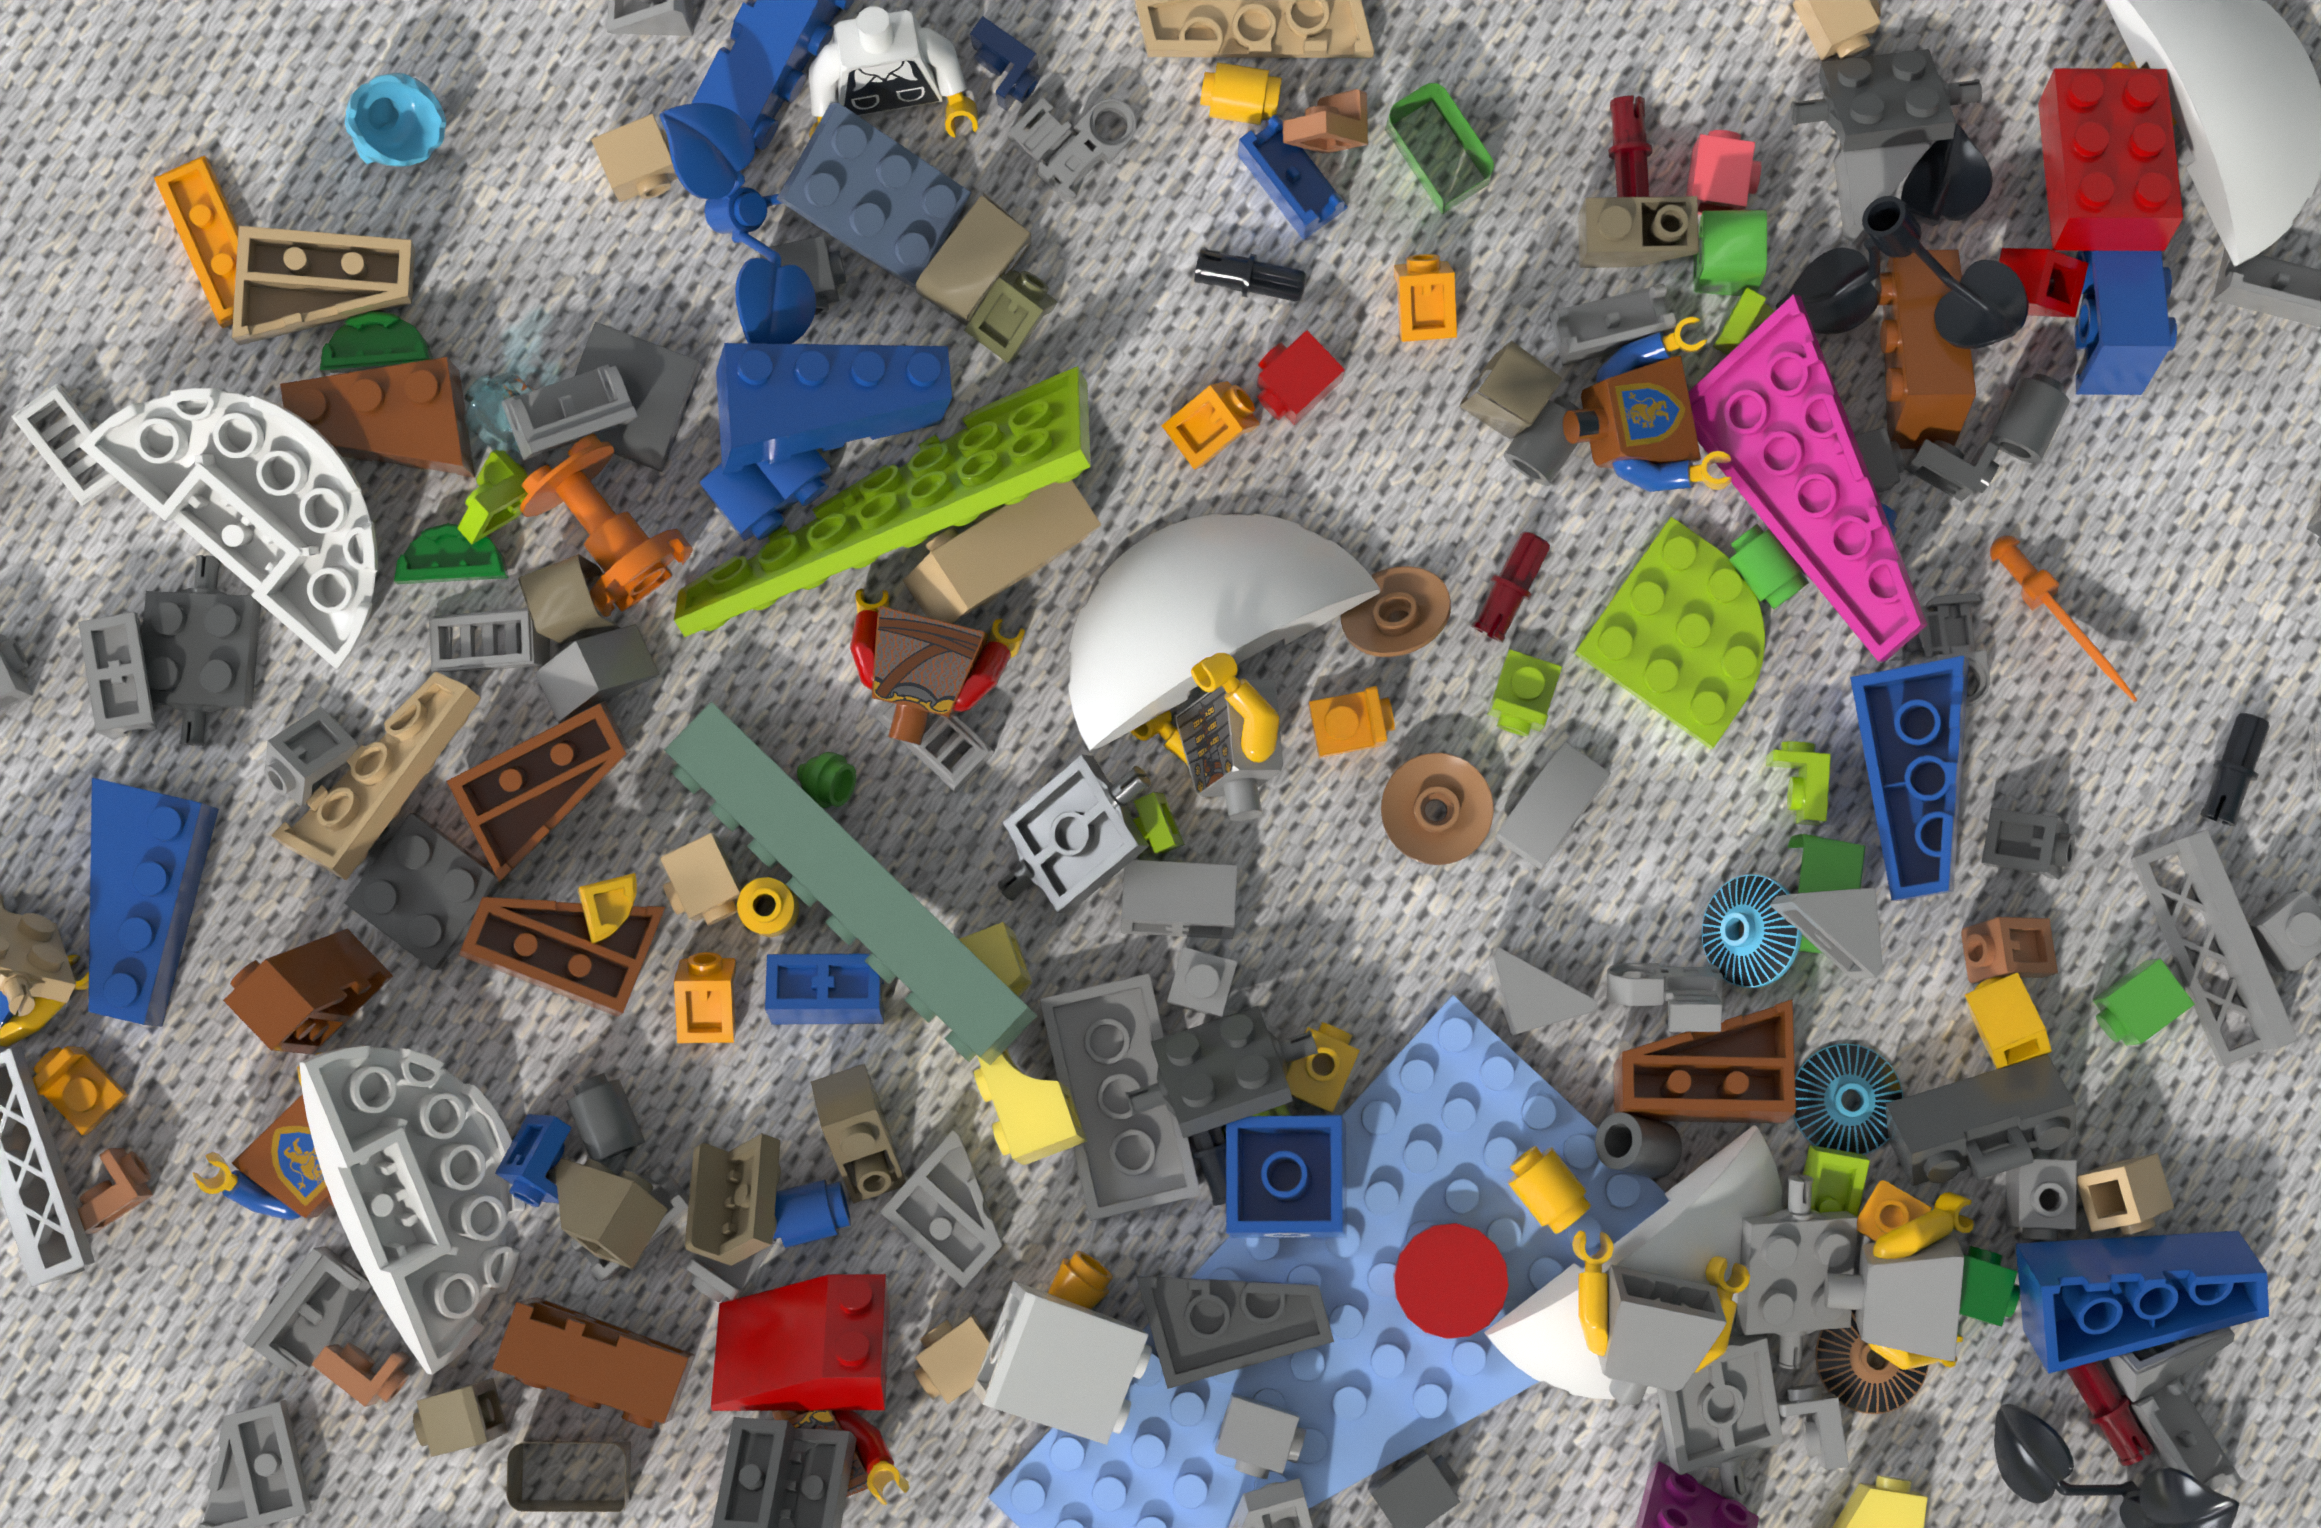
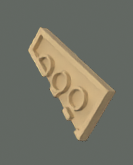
(1254, 28)
(381, 778)

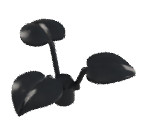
(1944, 183)
(2037, 1461)

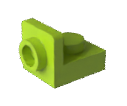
(496, 498)
(1523, 693)
(1809, 790)

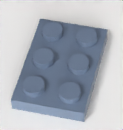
(873, 194)

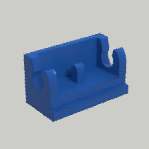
(1290, 179)
(822, 989)

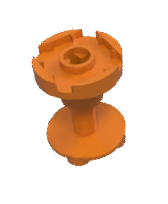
(629, 558)

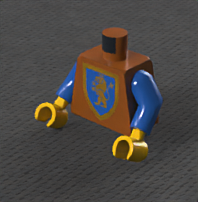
(1644, 417)
(276, 1171)

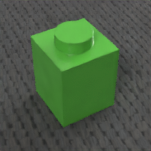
(2141, 1003)

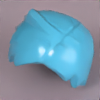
(395, 120)

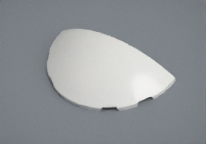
(2242, 105)
(259, 498)
(1193, 594)
(415, 1188)
(1675, 1242)

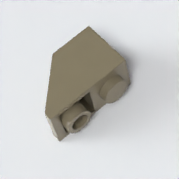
(1636, 230)
(857, 1133)
(607, 1211)

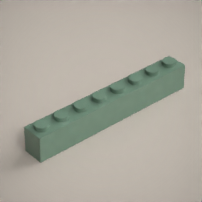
(850, 884)

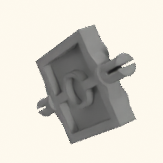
(1788, 1270)
(1724, 1413)

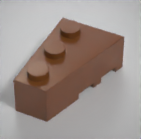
(1925, 376)
(390, 414)
(534, 785)
(553, 949)
(306, 992)
(1714, 1076)
(593, 1361)

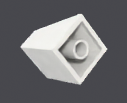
(1061, 1364)

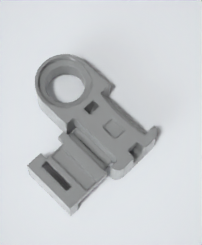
(1066, 154)
(1952, 635)
(1691, 993)

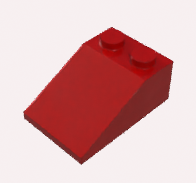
(804, 1347)

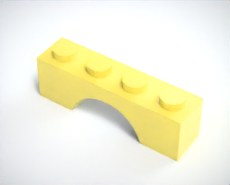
(1033, 1113)

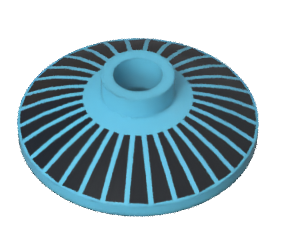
(1768, 939)
(1819, 1094)

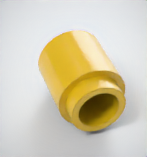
(1240, 93)
(783, 916)
(1548, 1188)

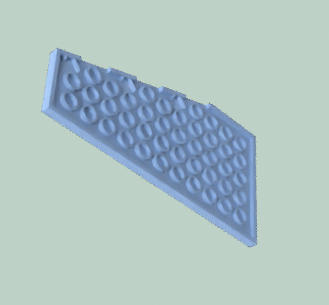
(1421, 1152)

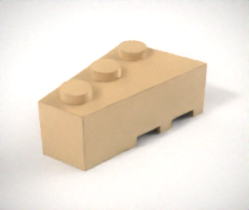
(315, 279)
(999, 551)

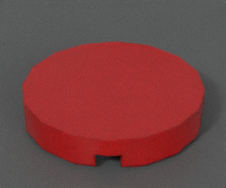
(1450, 1280)

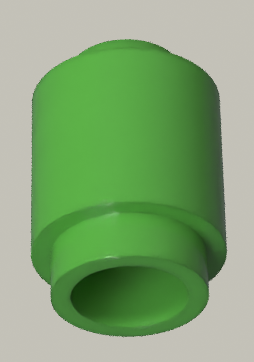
(1767, 566)

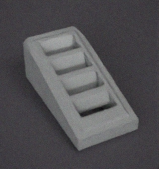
(534, 645)
(965, 767)
(2142, 1373)

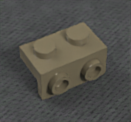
(733, 1199)

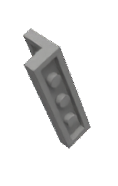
(2232, 938)
(34, 1181)

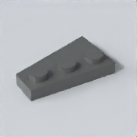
(1229, 1324)

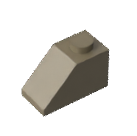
(460, 1418)

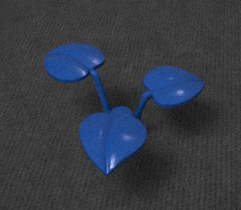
(707, 154)

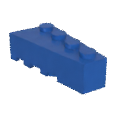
(768, 59)
(2123, 321)
(823, 395)
(1914, 759)
(142, 895)
(2134, 1293)

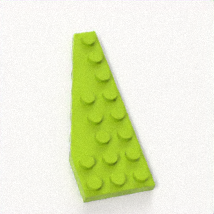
(994, 461)

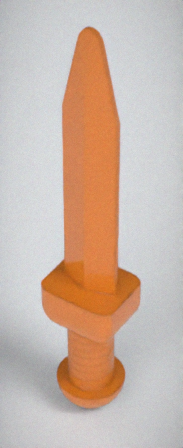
(2040, 589)

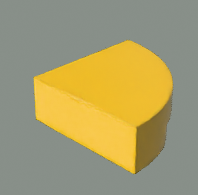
(607, 905)

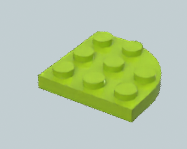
(1682, 634)

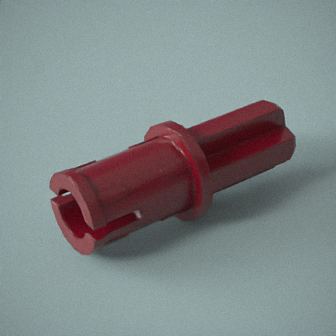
(1630, 146)
(1511, 586)
(2111, 1412)

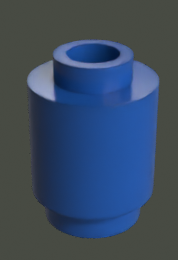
(810, 1212)

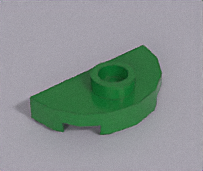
(373, 342)
(447, 556)

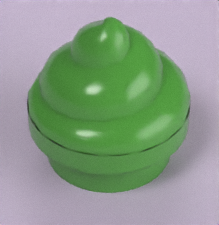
(827, 779)

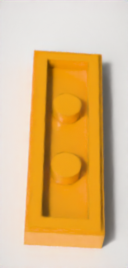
(205, 230)

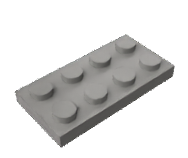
(1100, 1052)

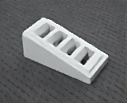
(39, 409)

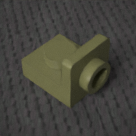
(1011, 313)

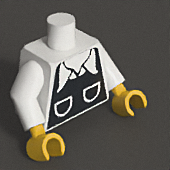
(888, 65)

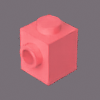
(1722, 171)

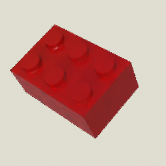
(2110, 159)

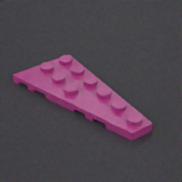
(1805, 475)

